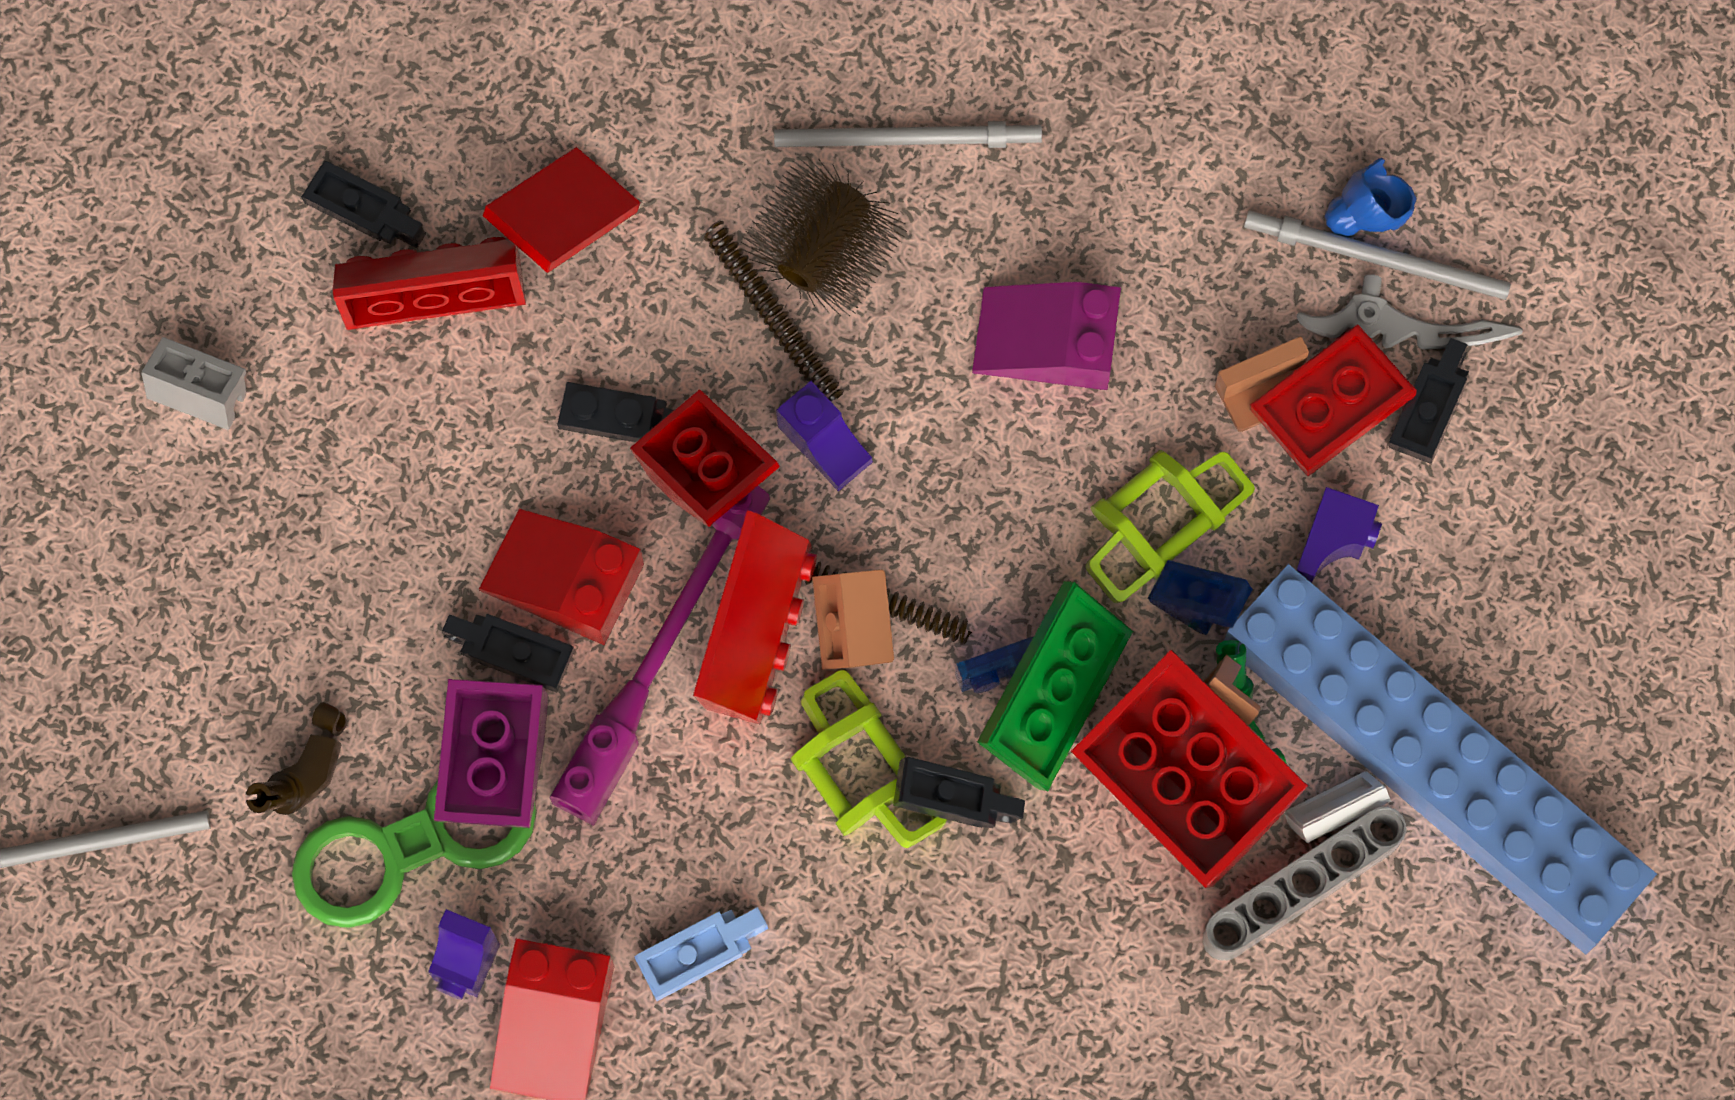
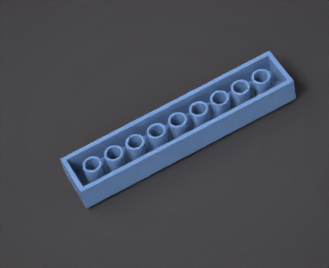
(1439, 760)

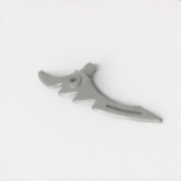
(1378, 316)

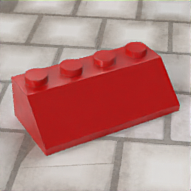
(428, 283)

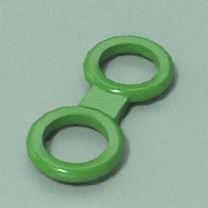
(404, 848)

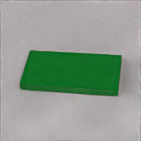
(1055, 686)

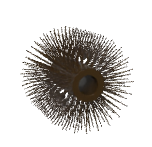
(823, 236)

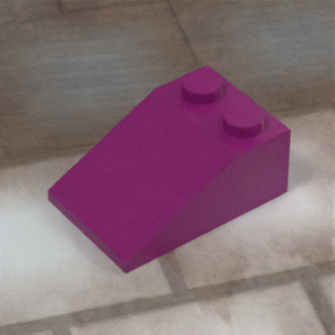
(1048, 333)
(490, 753)

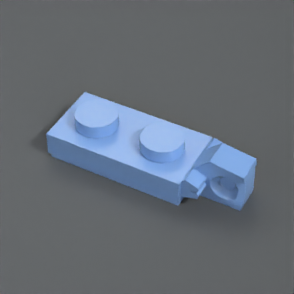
(698, 950)

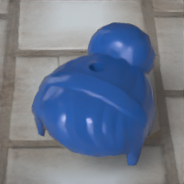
(1363, 208)

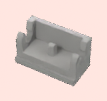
(194, 382)

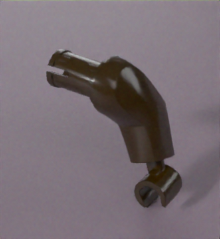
(304, 781)

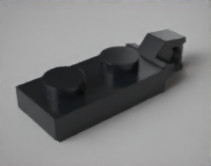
(362, 206)
(1432, 409)
(609, 412)
(511, 649)
(953, 794)

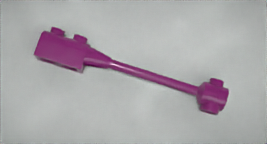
(611, 735)

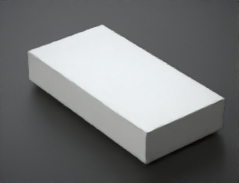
(1337, 806)

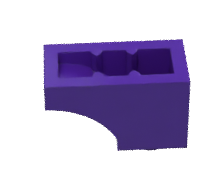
(822, 436)
(1339, 531)
(462, 955)

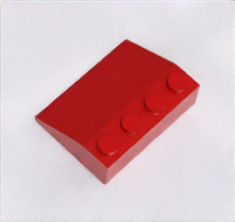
(754, 620)
(1189, 769)

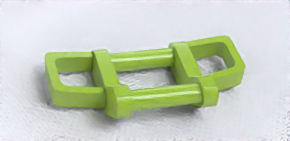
(1123, 530)
(829, 736)

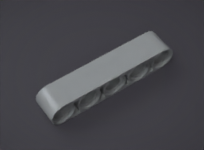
(1316, 864)

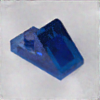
(1199, 596)
(985, 670)

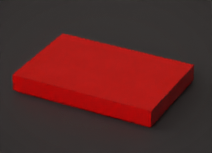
(561, 209)
(1332, 400)

